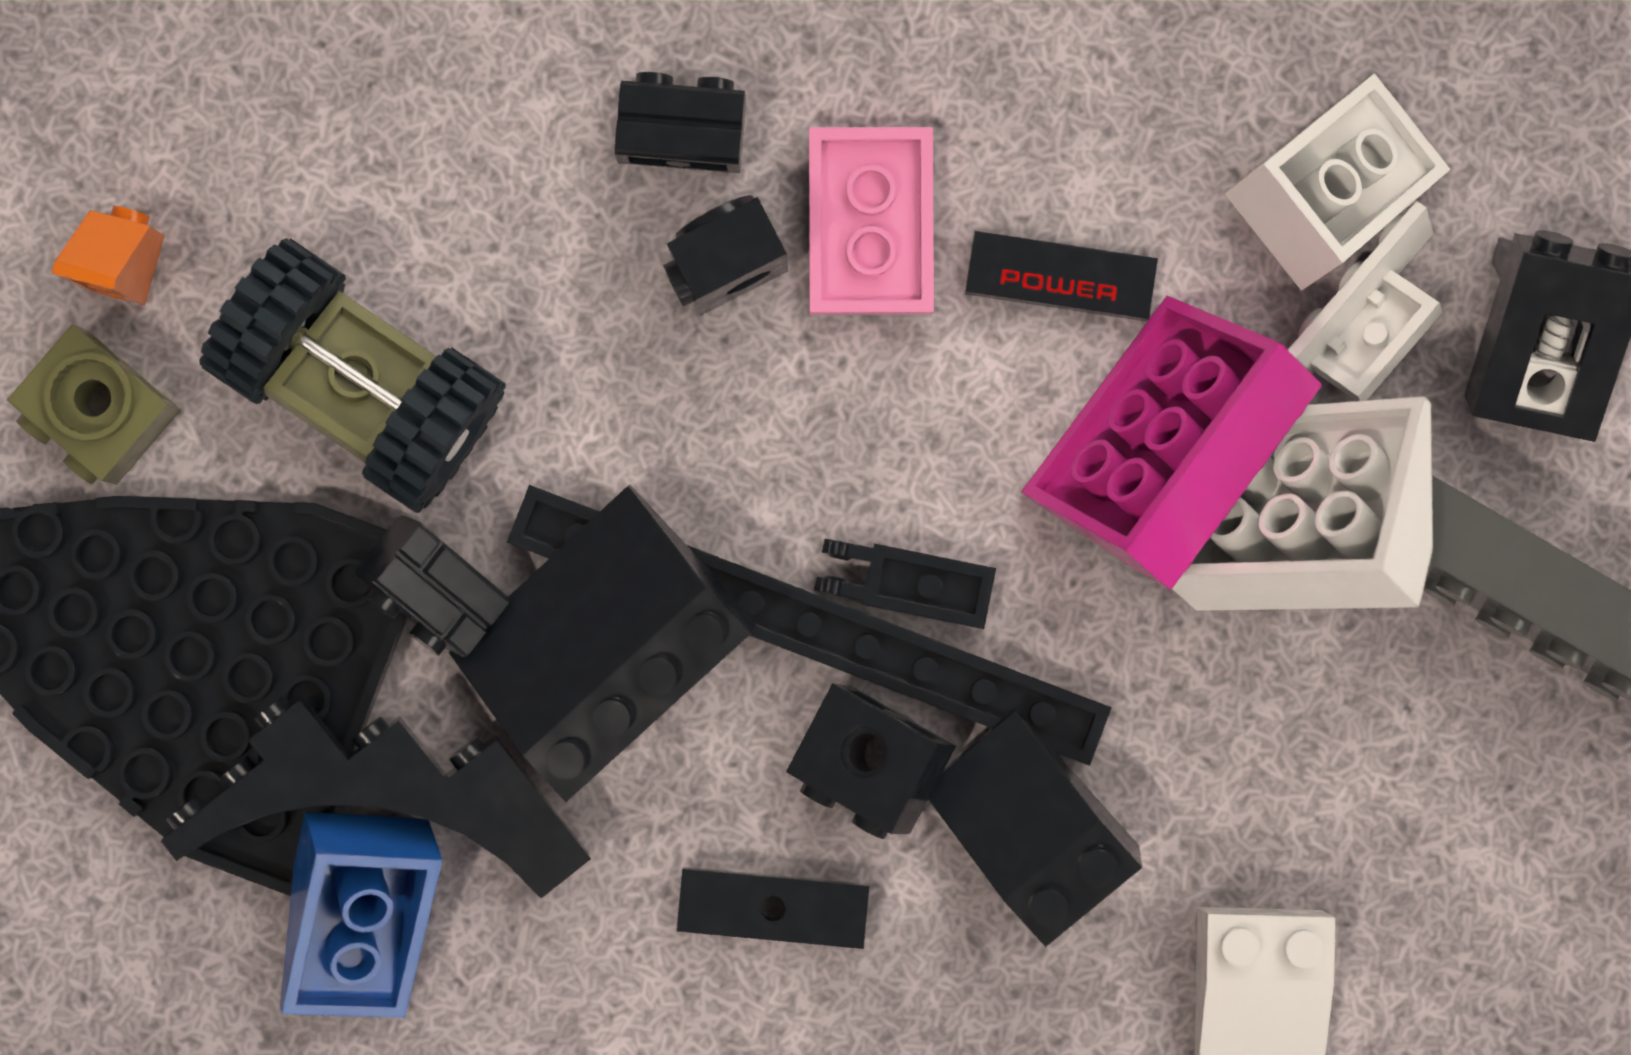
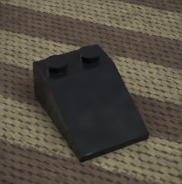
(1034, 828)

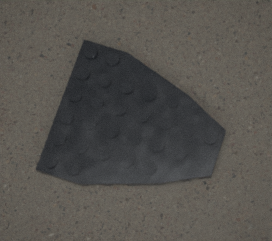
(168, 624)

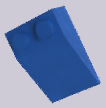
(358, 914)

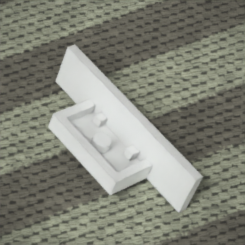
(1372, 315)

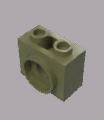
(56, 407)

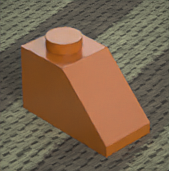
(112, 255)

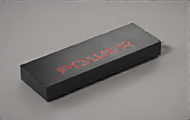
(1061, 276)

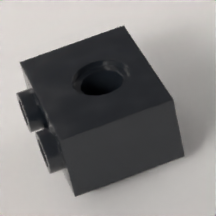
(725, 254)
(835, 766)

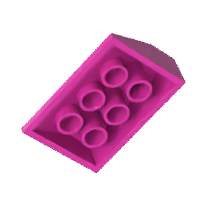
(1172, 438)

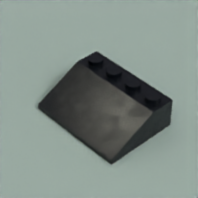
(602, 642)

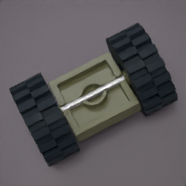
(350, 374)

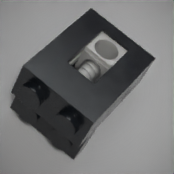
(1565, 281)

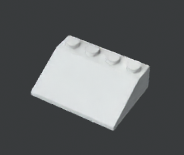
(1328, 517)

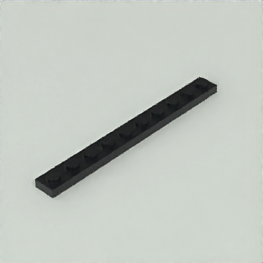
(860, 642)

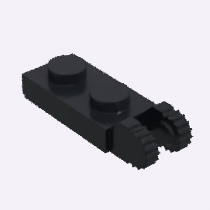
(914, 583)

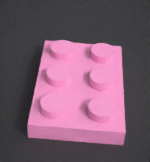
(871, 221)

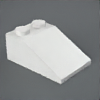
(1337, 182)
(1263, 981)

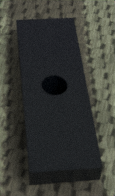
(731, 906)

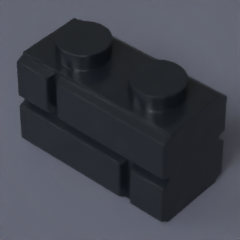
(680, 123)
(431, 587)

